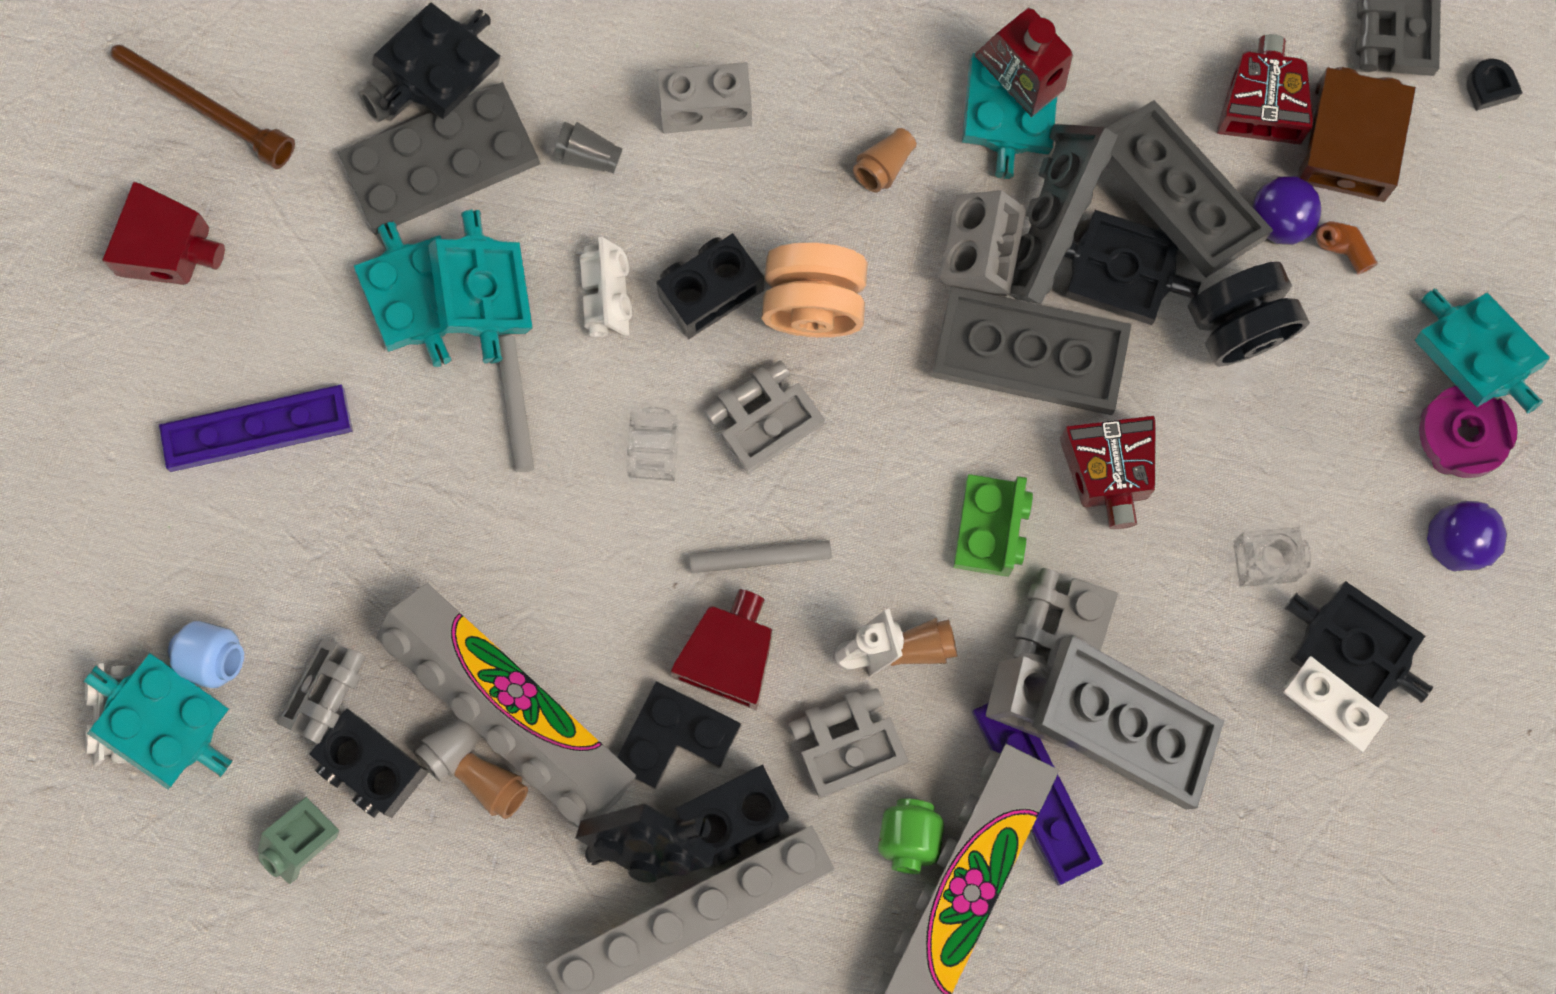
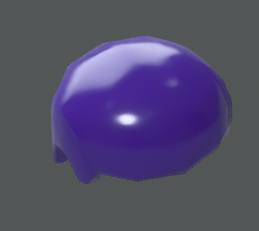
(1289, 208)
(1467, 536)

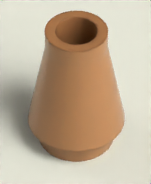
(882, 162)
(928, 644)
(493, 786)

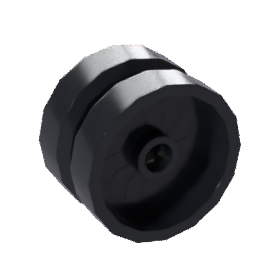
(1248, 313)

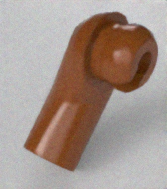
(1346, 241)

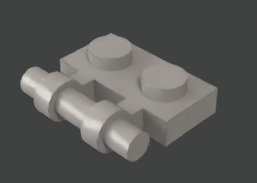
(770, 428)
(1083, 614)
(322, 690)
(854, 756)

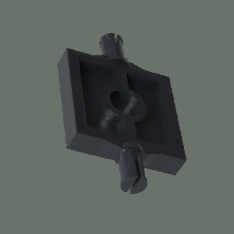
(435, 61)
(1125, 268)
(1360, 644)
(647, 842)

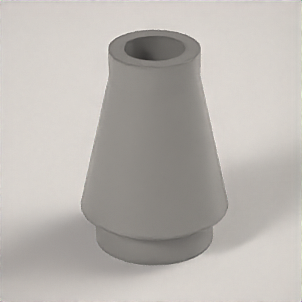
(446, 748)

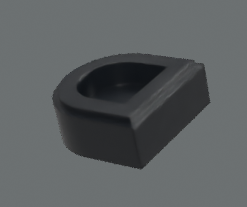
(1492, 84)

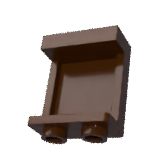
(1358, 134)

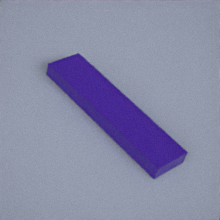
(255, 428)
(1058, 825)

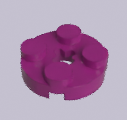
(1452, 452)

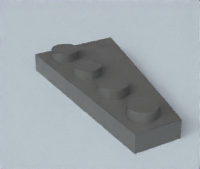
(1054, 215)

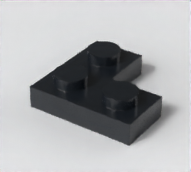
(672, 722)

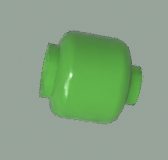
(911, 835)

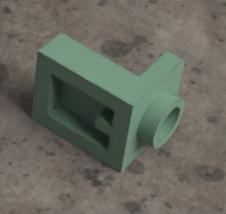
(295, 840)

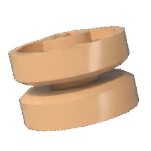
(814, 290)

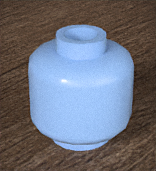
(206, 654)

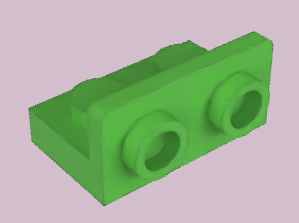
(991, 525)

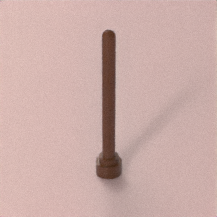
(271, 145)

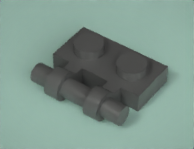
(1413, 37)

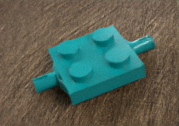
(1001, 123)
(480, 286)
(403, 295)
(1482, 350)
(158, 721)

